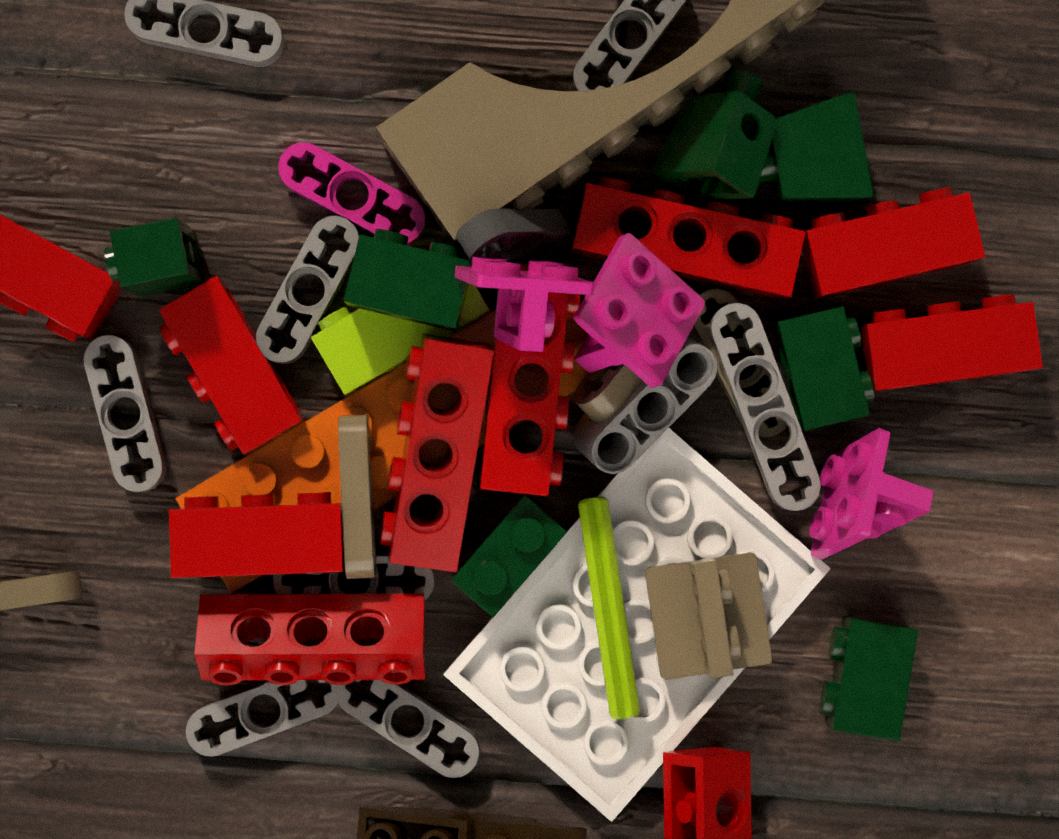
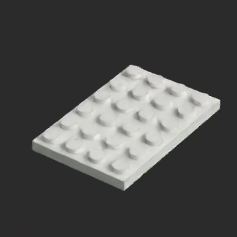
(541, 655)

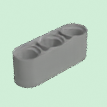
(638, 430)

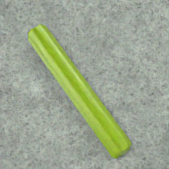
(608, 608)

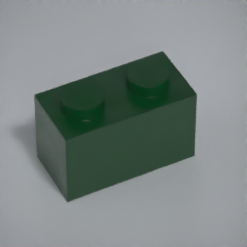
(154, 257)
(407, 280)
(823, 368)
(509, 556)
(868, 678)

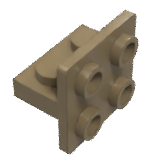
(708, 616)

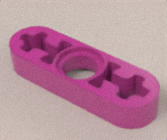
(323, 162)

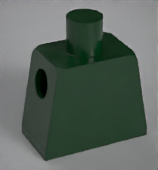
(718, 143)
(819, 156)

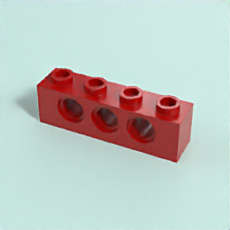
(776, 242)
(502, 465)
(437, 539)
(288, 620)
(707, 793)

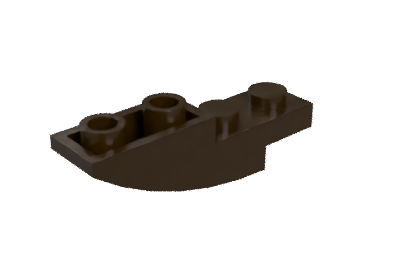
(426, 823)

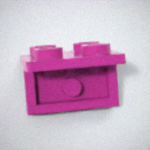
(522, 296)
(636, 314)
(861, 499)

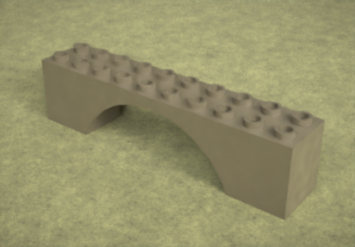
(504, 144)

